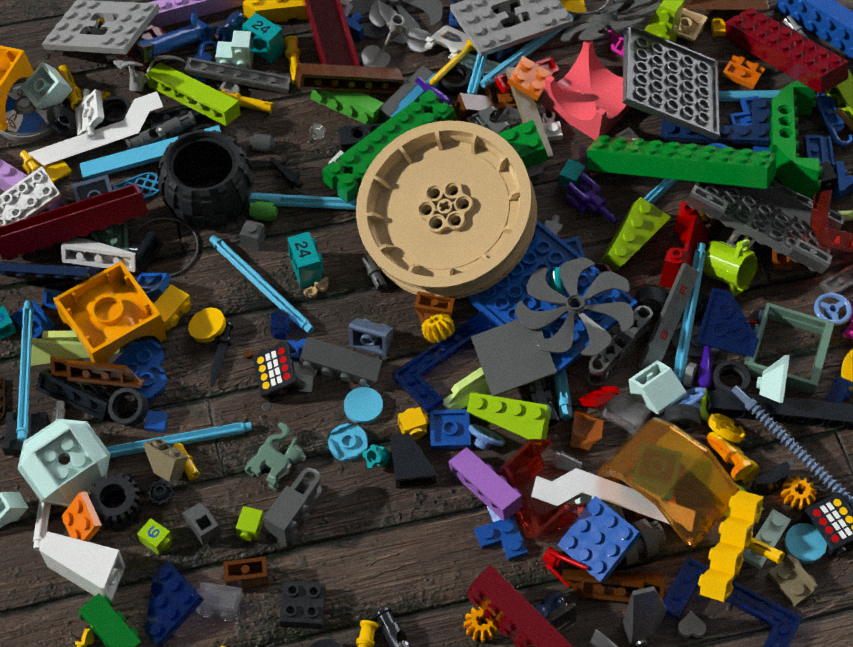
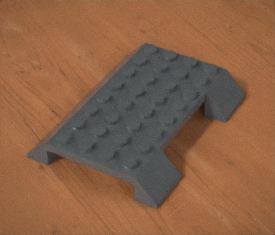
(770, 216)

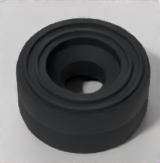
(684, 416)

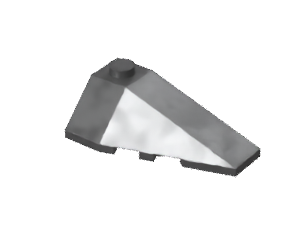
(643, 616)

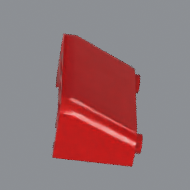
(691, 231)

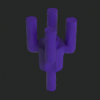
(589, 198)

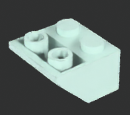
(656, 387)

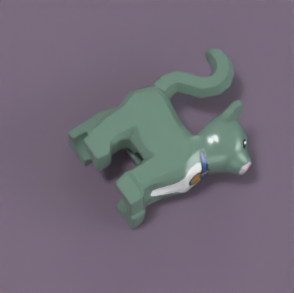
(274, 460)

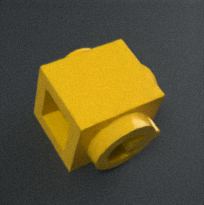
(413, 422)

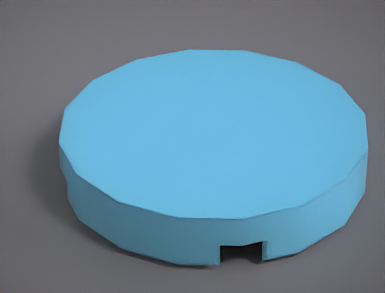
(363, 405)
(347, 442)
(805, 543)

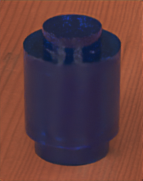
(280, 324)

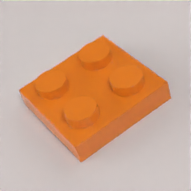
(529, 78)
(81, 518)

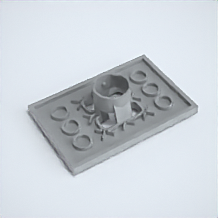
(487, 30)
(119, 33)

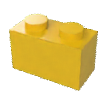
(172, 306)

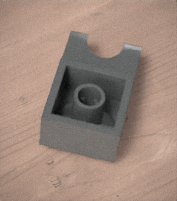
(293, 508)

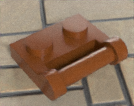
(503, 99)

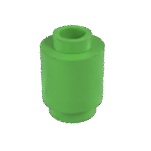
(263, 211)

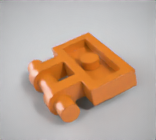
(743, 71)

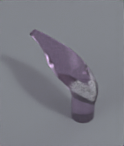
(583, 158)

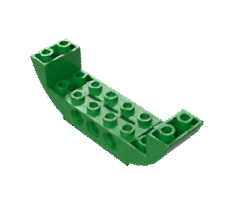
(794, 172)

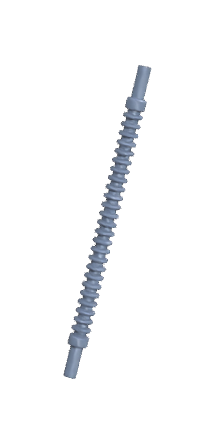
(751, 404)

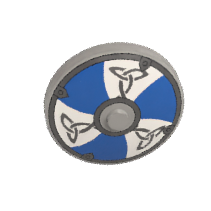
(24, 119)

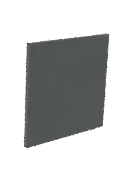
(512, 357)

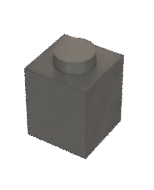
(252, 235)

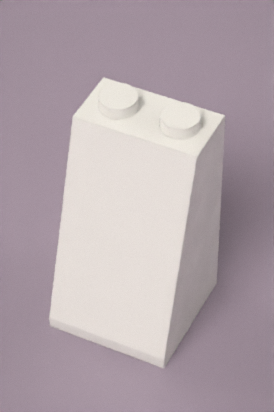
(83, 563)

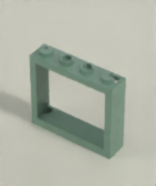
(801, 321)

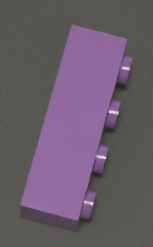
(486, 484)

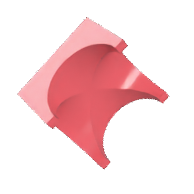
(587, 95)

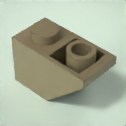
(165, 460)

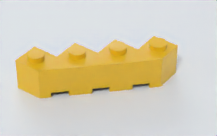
(275, 9)
(728, 553)

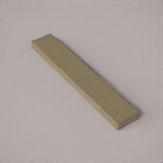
(529, 111)

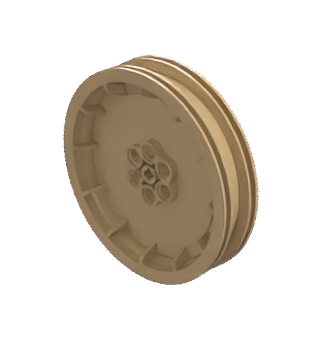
(439, 161)

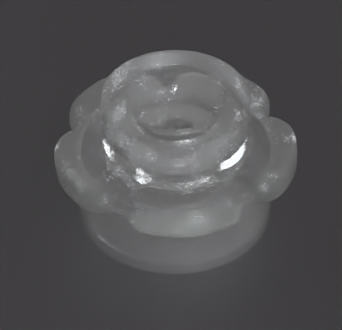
(317, 131)

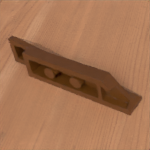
(727, 5)
(95, 372)
(617, 586)

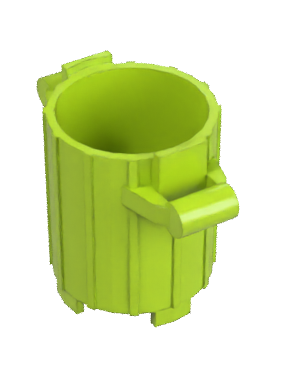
(731, 264)

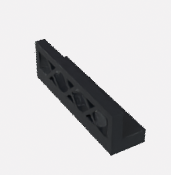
(76, 394)

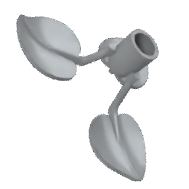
(383, 15)
(136, 79)

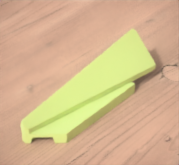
(59, 344)

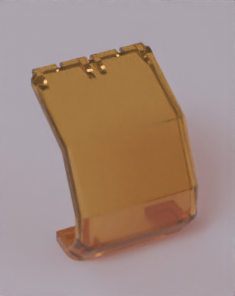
(675, 476)

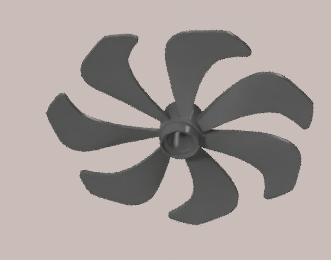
(432, 7)
(608, 20)
(562, 341)

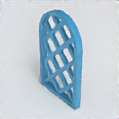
(139, 177)

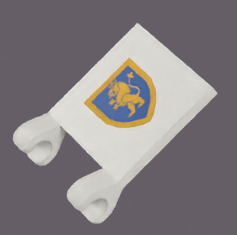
(449, 38)

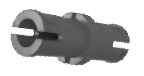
(374, 273)

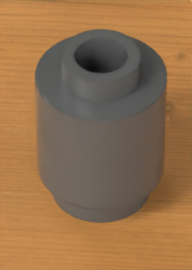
(262, 142)

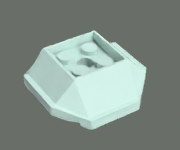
(57, 482)

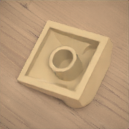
(691, 25)

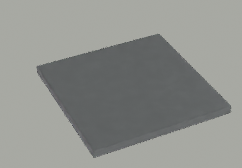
(671, 82)

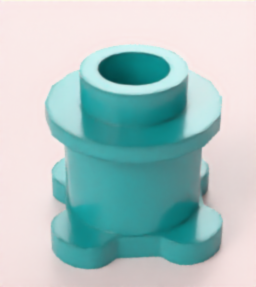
(376, 455)

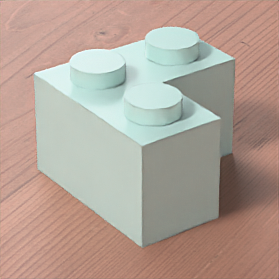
(237, 52)

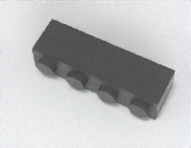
(339, 362)

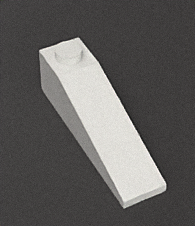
(96, 254)

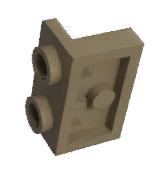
(793, 580)

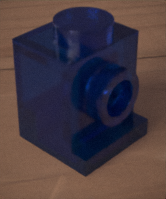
(840, 390)

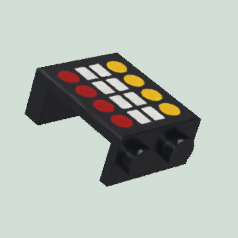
(276, 372)
(833, 521)

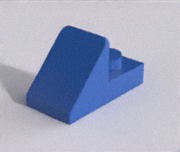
(844, 183)

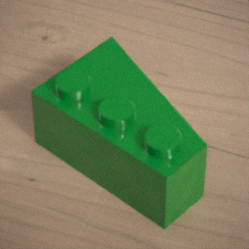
(107, 623)

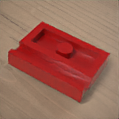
(600, 397)

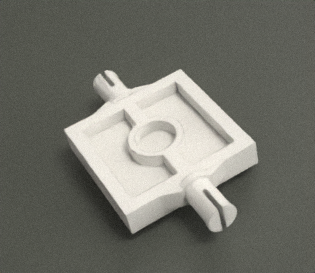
(89, 113)

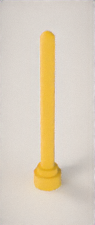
(469, 47)

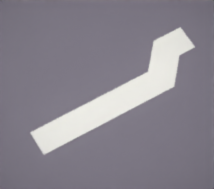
(129, 126)
(580, 481)

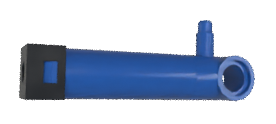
(145, 50)

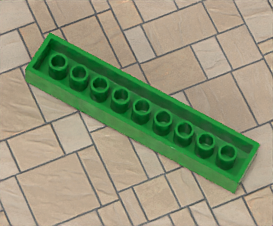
(682, 161)

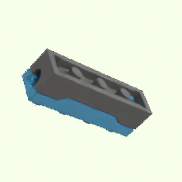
(406, 94)

